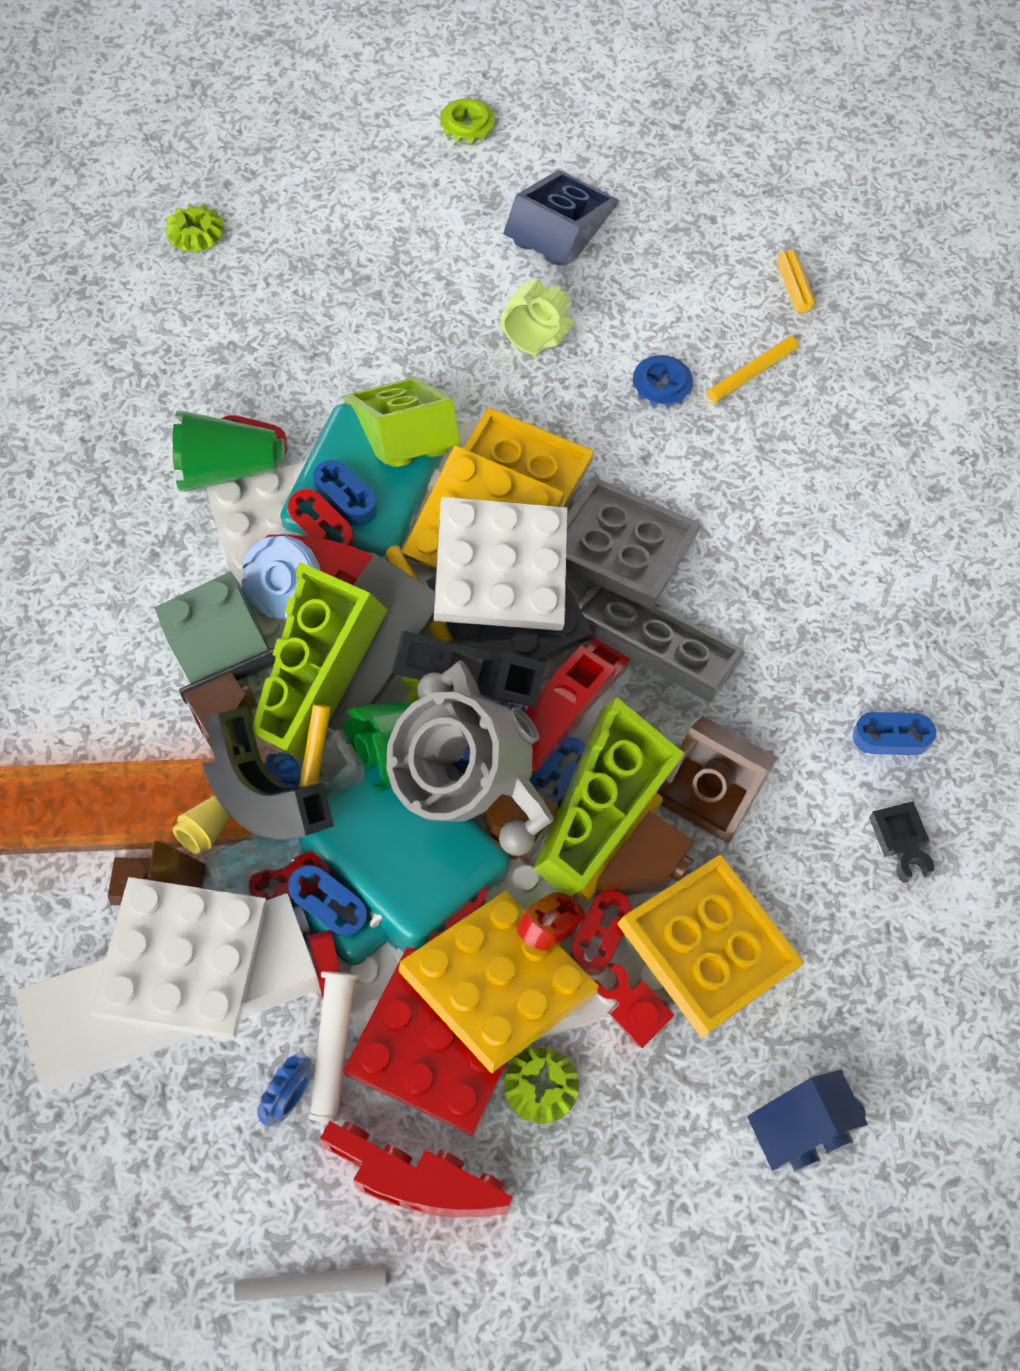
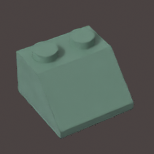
(211, 627)

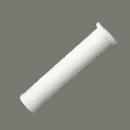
(332, 1046)

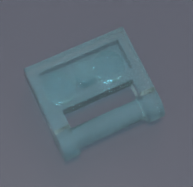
(237, 862)

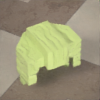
(536, 317)

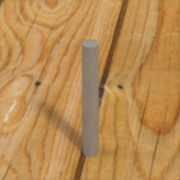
(310, 1283)

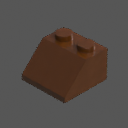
(716, 778)

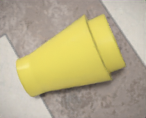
(201, 825)

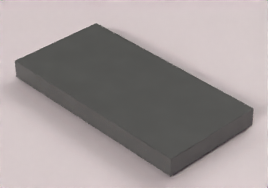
(409, 610)
(661, 641)

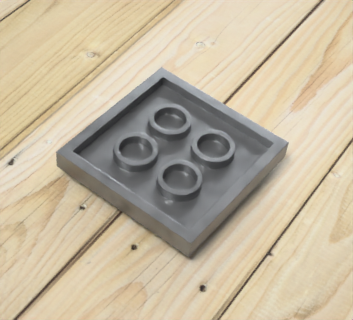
(626, 541)

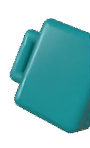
(396, 489)
(400, 867)

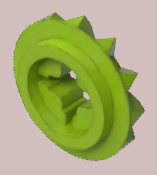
(478, 113)
(192, 238)
(554, 1103)

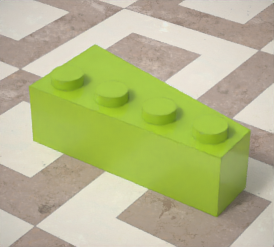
(316, 657)
(608, 791)

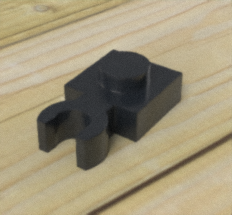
(903, 833)

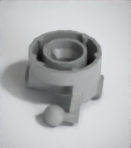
(438, 731)

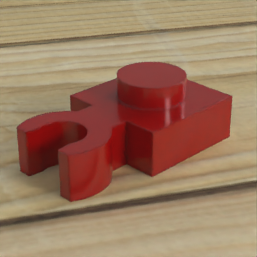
(636, 1008)

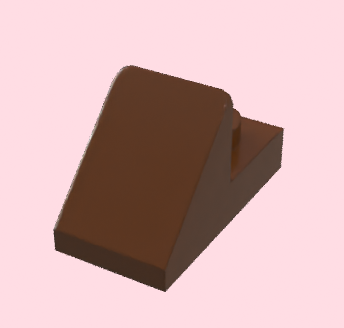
(164, 866)

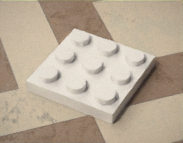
(501, 564)
(180, 958)

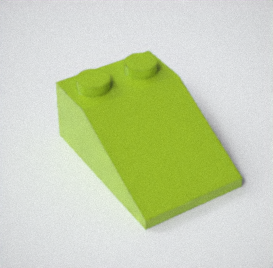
(406, 420)

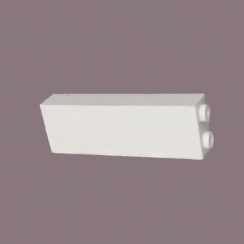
(73, 1044)

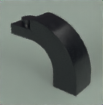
(496, 674)
(251, 791)

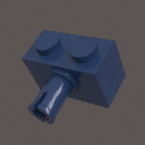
(808, 1120)

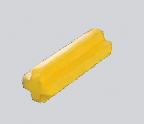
(795, 281)

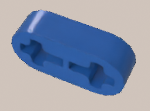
(350, 487)
(893, 732)
(552, 770)
(319, 908)

